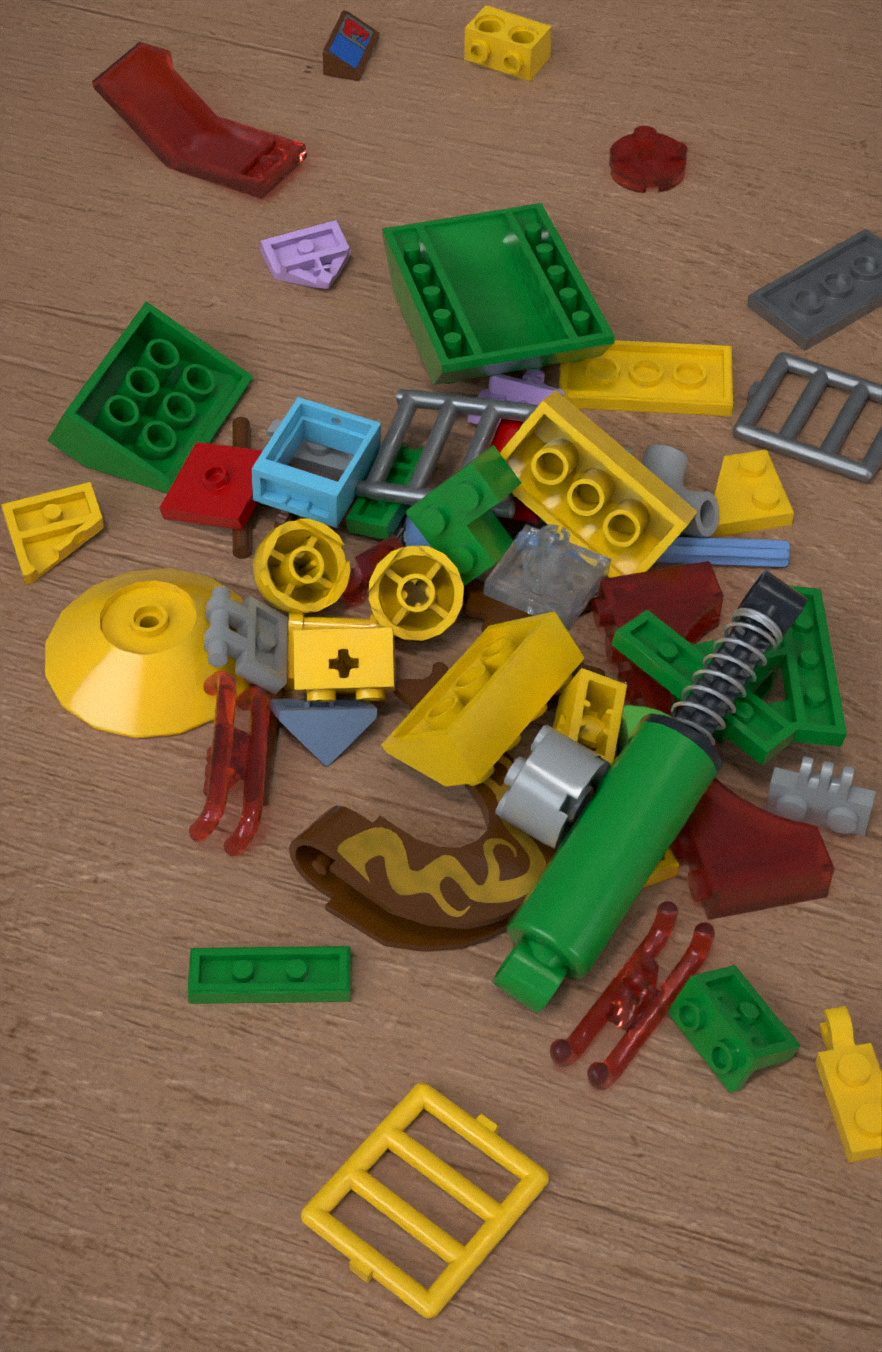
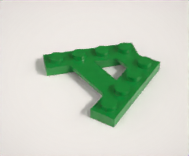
(760, 729)

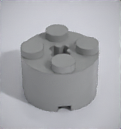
(551, 786)

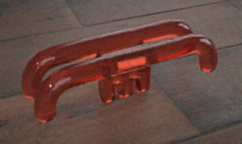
(234, 757)
(634, 1001)

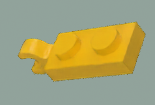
(851, 1086)

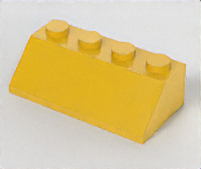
(593, 488)
(486, 700)

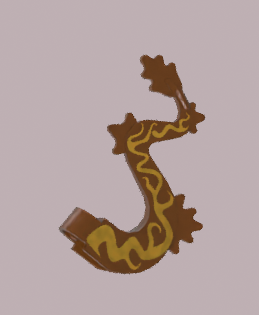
(412, 890)

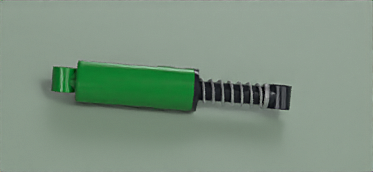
(638, 809)

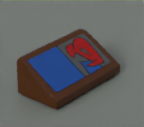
(349, 47)

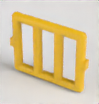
(462, 1260)

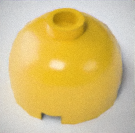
(301, 567)
(416, 592)

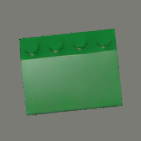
(150, 402)

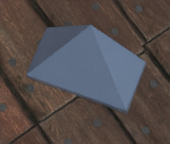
(325, 726)

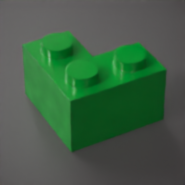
(458, 514)

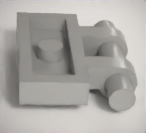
(257, 645)

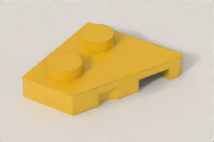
(750, 495)
(51, 527)

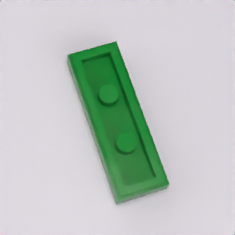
(269, 975)

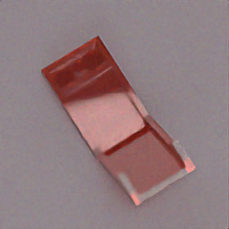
(187, 132)

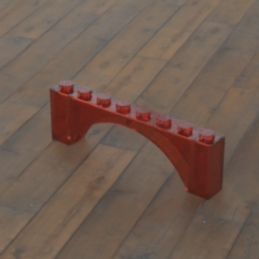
(734, 850)

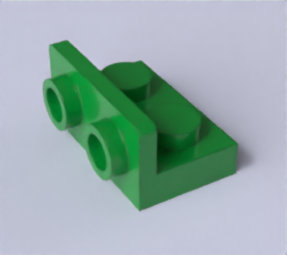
(731, 1026)

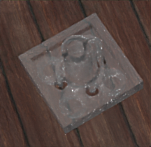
(550, 567)

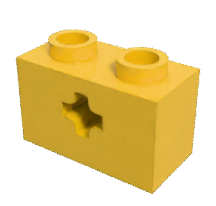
(320, 649)
(591, 712)

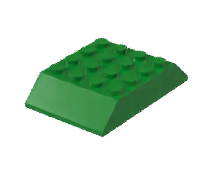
(492, 294)

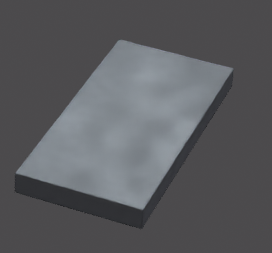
(824, 291)

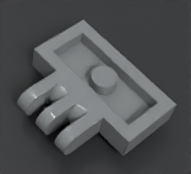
(821, 798)

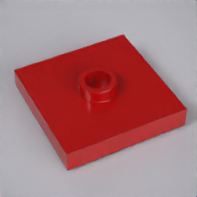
(213, 487)

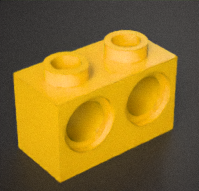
(507, 42)

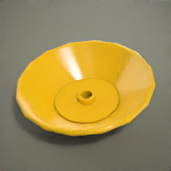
(135, 654)

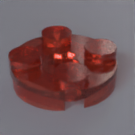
(647, 160)

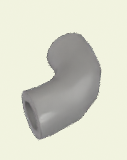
(670, 467)

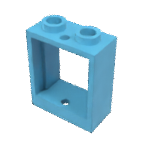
(304, 492)

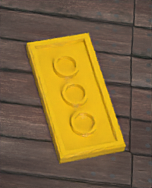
(653, 379)

